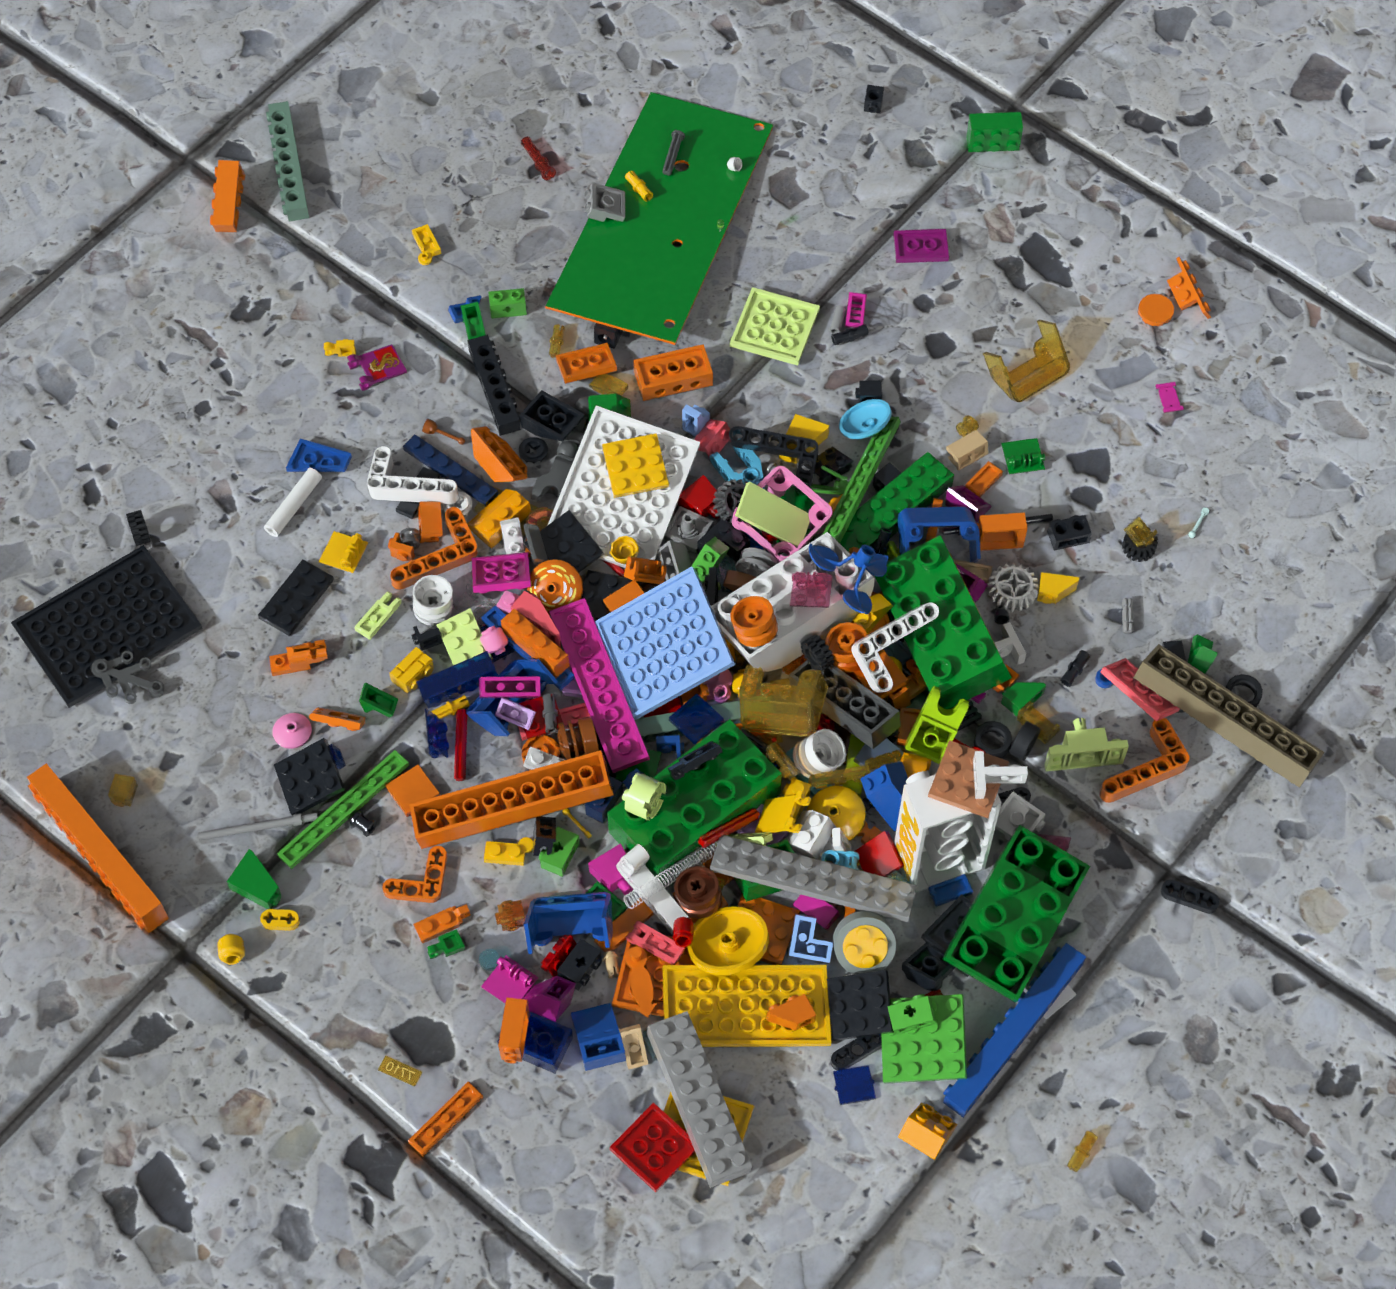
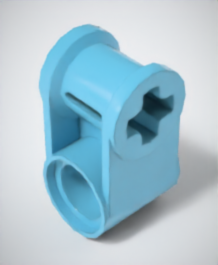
(841, 858)

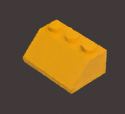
(504, 507)

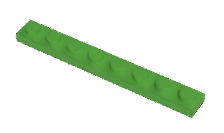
(342, 809)

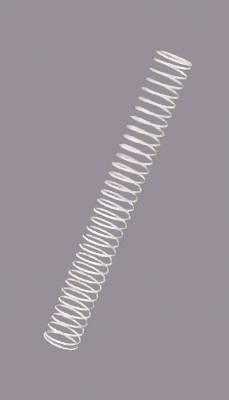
(673, 877)

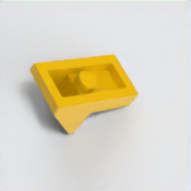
(880, 607)

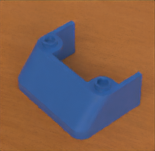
(913, 520)
(484, 709)
(569, 916)

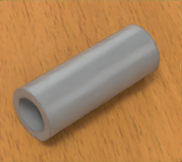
(837, 319)

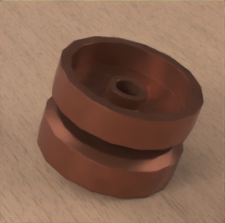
(698, 892)

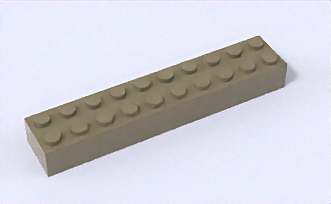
(1228, 715)

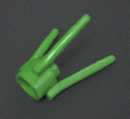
(839, 486)

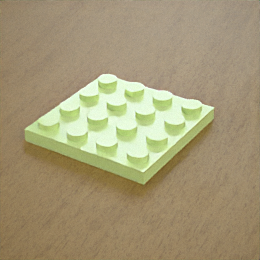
(774, 326)

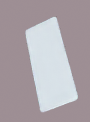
(1066, 995)

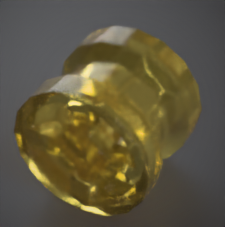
(967, 426)

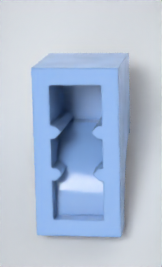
(694, 419)

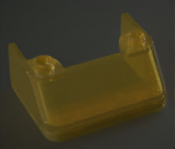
(1035, 374)

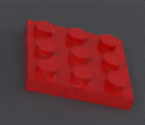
(653, 1147)

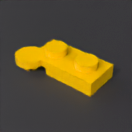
(426, 243)
(508, 852)

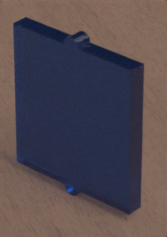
(854, 1085)

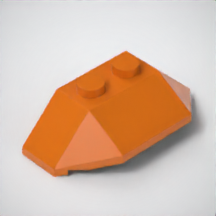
(497, 456)

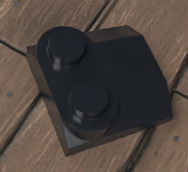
(927, 967)

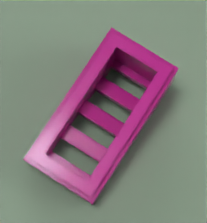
(855, 297)

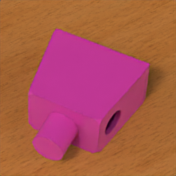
(606, 872)

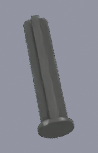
(677, 137)

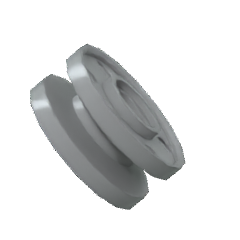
(755, 561)

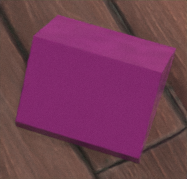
(963, 497)

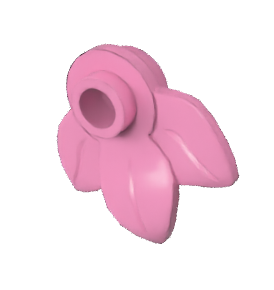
(719, 684)

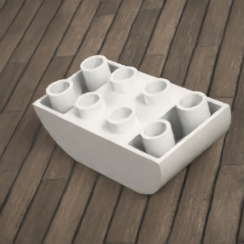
(794, 623)

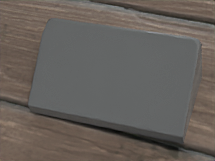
(535, 543)

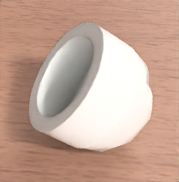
(734, 164)

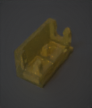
(1030, 714)

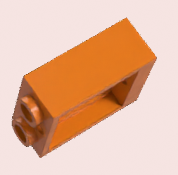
(1002, 531)
(514, 1030)

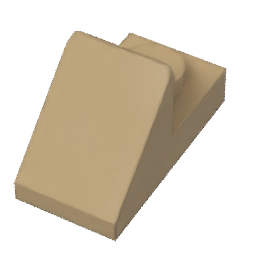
(634, 1046)

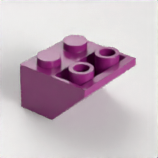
(550, 997)

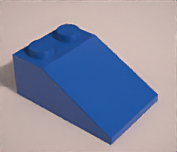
(885, 790)

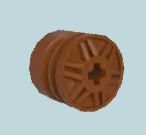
(578, 738)

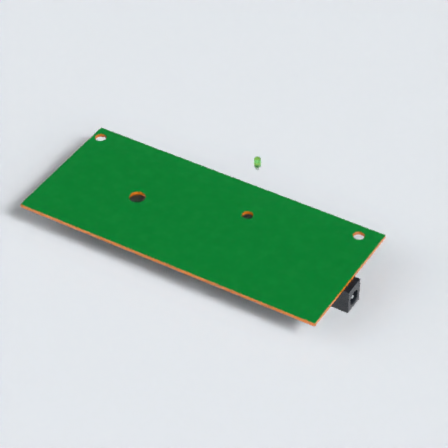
(629, 269)

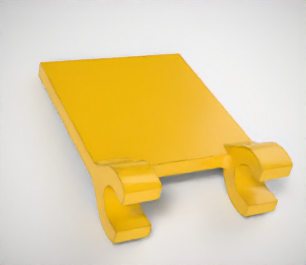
(779, 812)

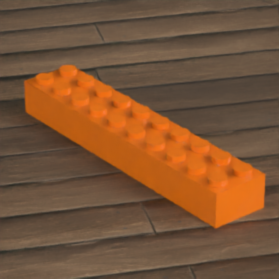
(511, 799)
(97, 849)

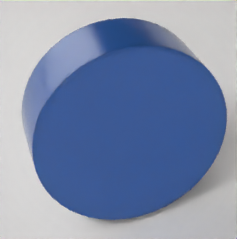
(1102, 681)

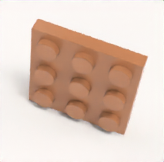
(955, 780)

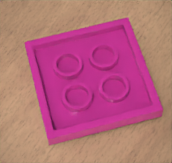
(501, 572)

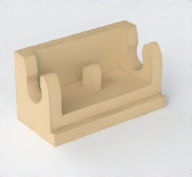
(967, 449)

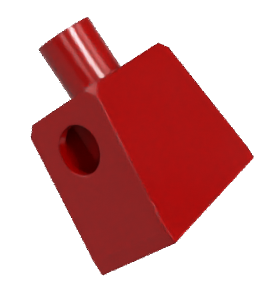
(699, 498)

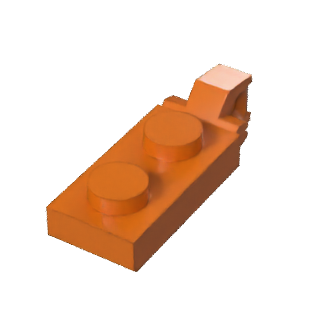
(441, 922)

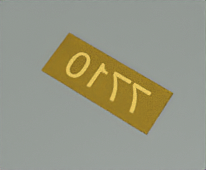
(399, 1071)

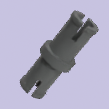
(550, 713)

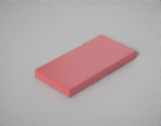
(1122, 675)

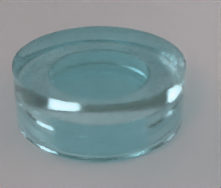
(488, 959)

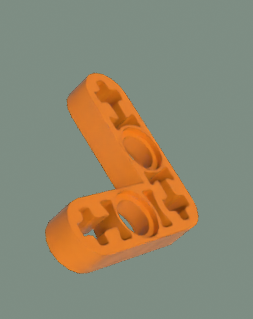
(423, 887)

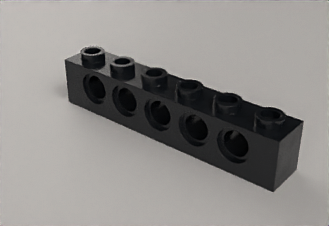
(489, 373)

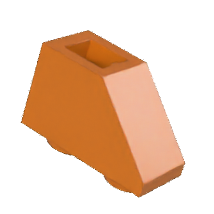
(793, 1014)

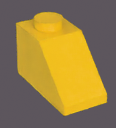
(1055, 587)

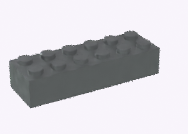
(854, 706)

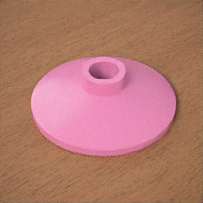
(295, 737)

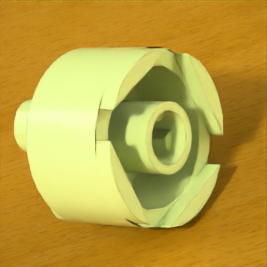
(644, 796)

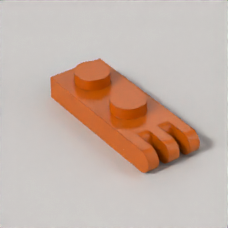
(337, 718)

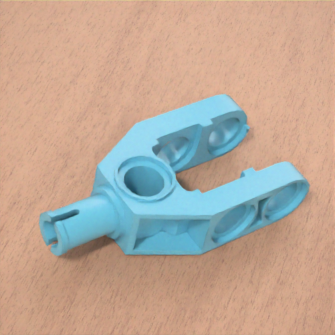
(750, 459)

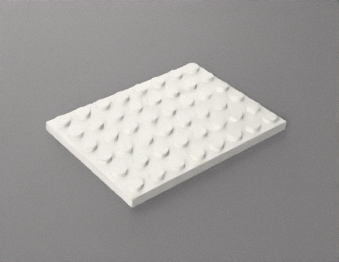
(638, 515)

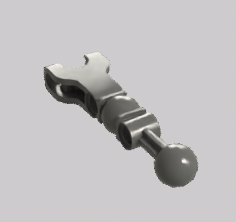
(566, 452)

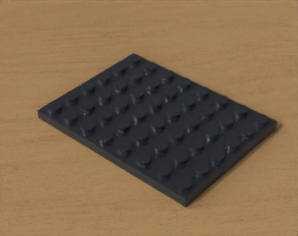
(101, 617)

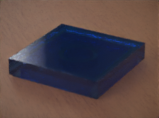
(696, 719)

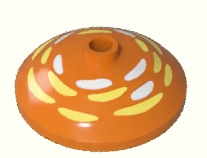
(564, 578)

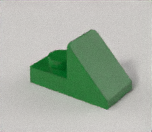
(472, 320)
(1201, 653)
(378, 700)

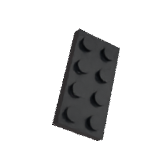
(296, 597)

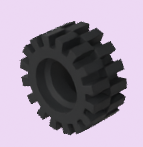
(138, 527)
(1136, 552)
(817, 653)

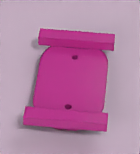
(1169, 397)

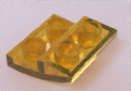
(787, 767)

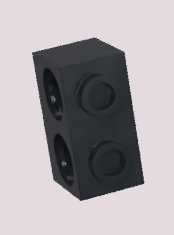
(1070, 536)

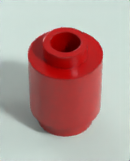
(683, 931)

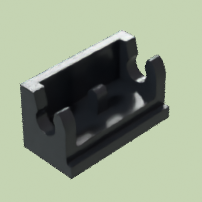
(544, 834)

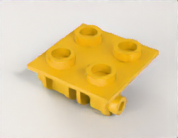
(344, 551)

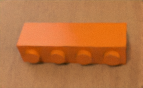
(535, 642)

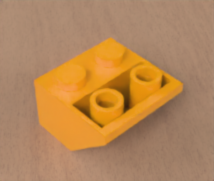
(927, 1130)

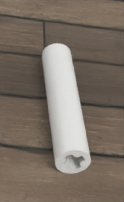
(292, 502)

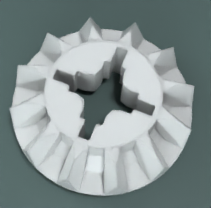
(464, 500)

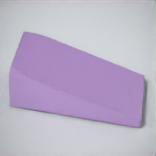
(515, 713)

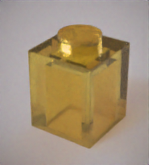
(122, 790)

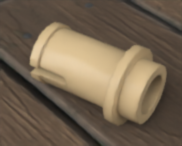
(610, 960)

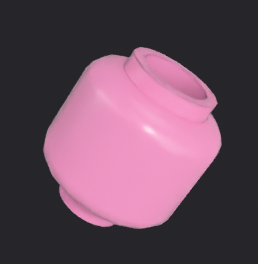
(494, 640)

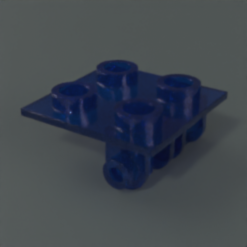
(436, 735)

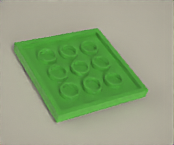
(930, 1051)

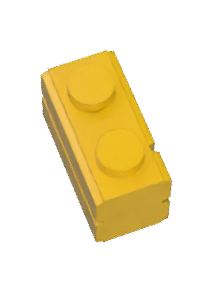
(412, 669)

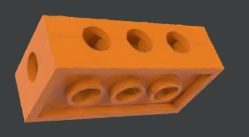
(673, 372)

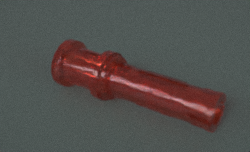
(541, 163)

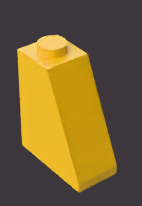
(808, 429)

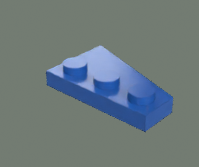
(319, 457)

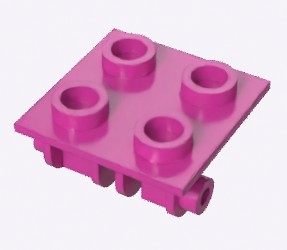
(509, 980)

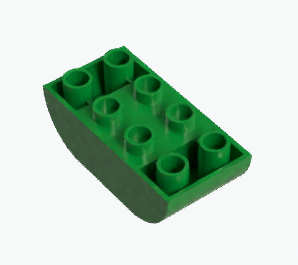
(1016, 913)

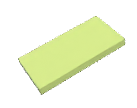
(772, 514)

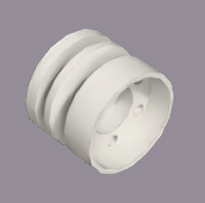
(432, 599)
(819, 753)

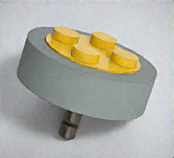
(864, 942)

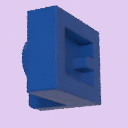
(670, 743)

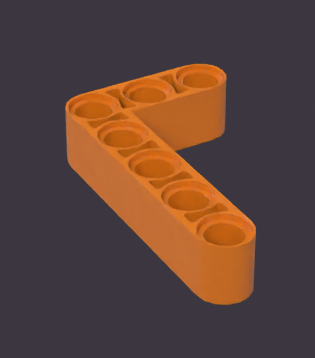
(439, 556)
(1150, 768)

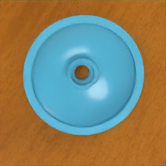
(865, 419)

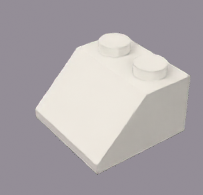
(813, 835)

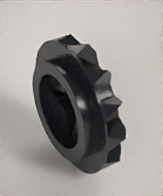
(533, 443)

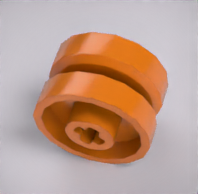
(754, 621)
(840, 642)

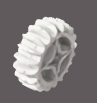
(1022, 582)

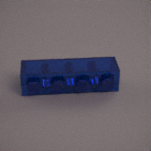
(456, 679)

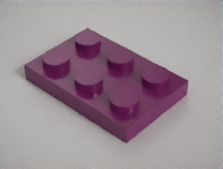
(921, 246)

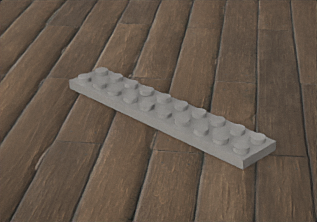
(813, 878)

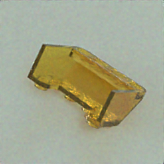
(781, 707)

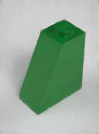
(254, 882)

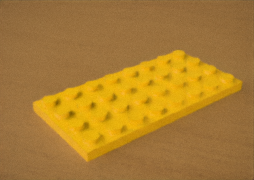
(735, 1006)

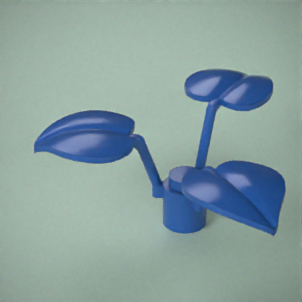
(864, 559)

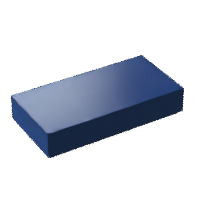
(950, 890)

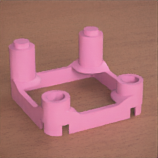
(819, 515)

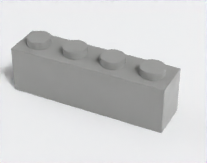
(675, 558)

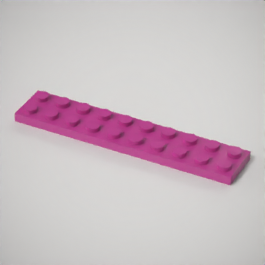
(599, 686)

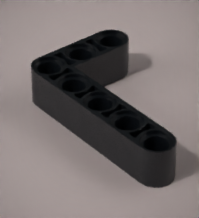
(781, 449)

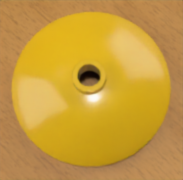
(849, 806)

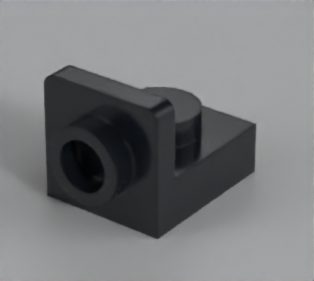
(427, 639)

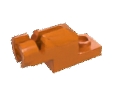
(298, 658)

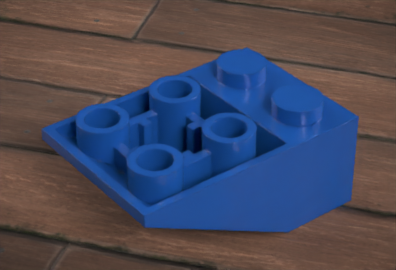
(598, 1036)

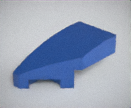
(455, 310)

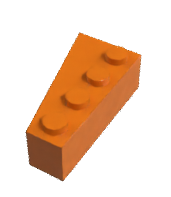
(227, 195)

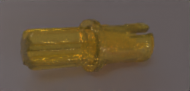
(556, 340)
(1082, 1151)

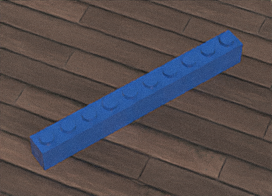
(1014, 1029)

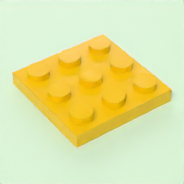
(635, 465)

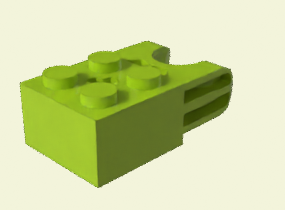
(937, 722)

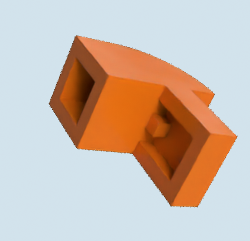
(903, 695)

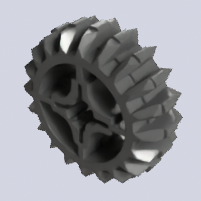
(727, 500)

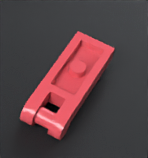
(655, 943)

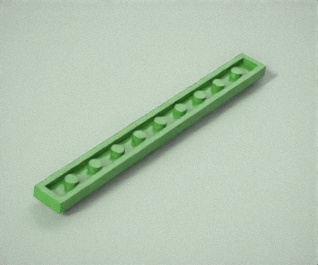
(861, 480)

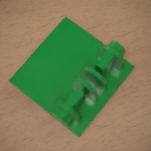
(1023, 456)

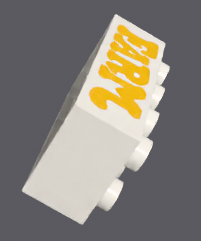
(938, 838)

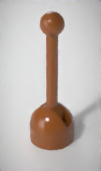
(430, 427)

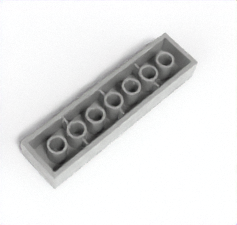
(699, 1099)

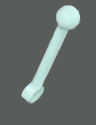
(1204, 512)

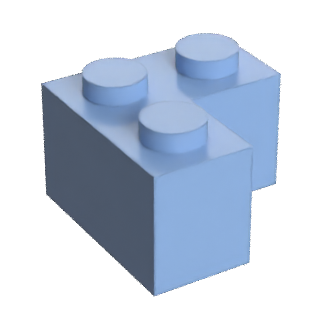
(803, 943)

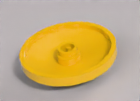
(729, 941)

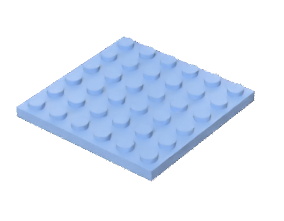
(664, 643)

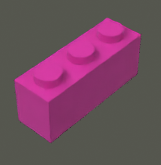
(509, 687)

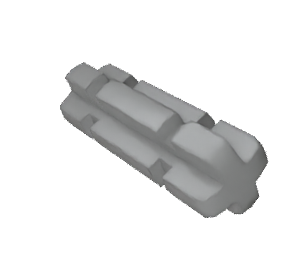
(1127, 616)

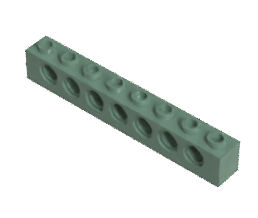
(288, 161)

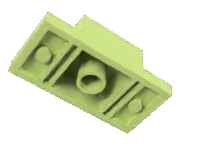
(1085, 749)

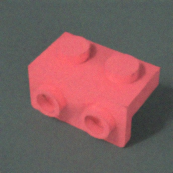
(713, 436)

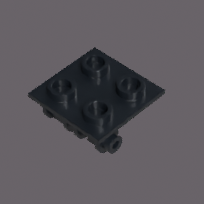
(833, 460)

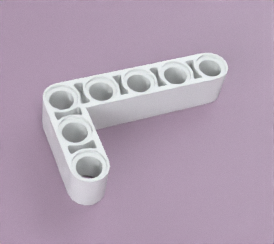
(409, 489)
(888, 638)
(635, 872)

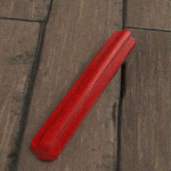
(460, 745)
(728, 827)

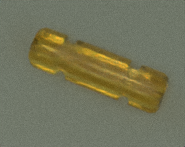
(883, 759)

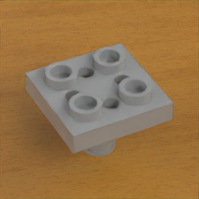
(685, 519)

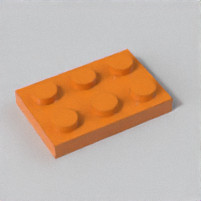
(586, 363)

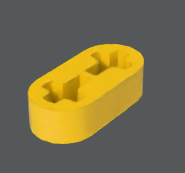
(280, 917)

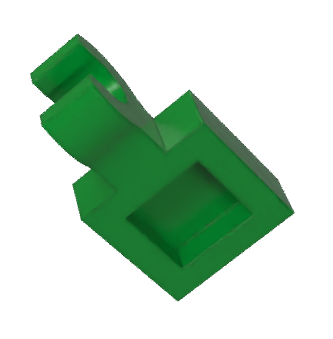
(448, 943)

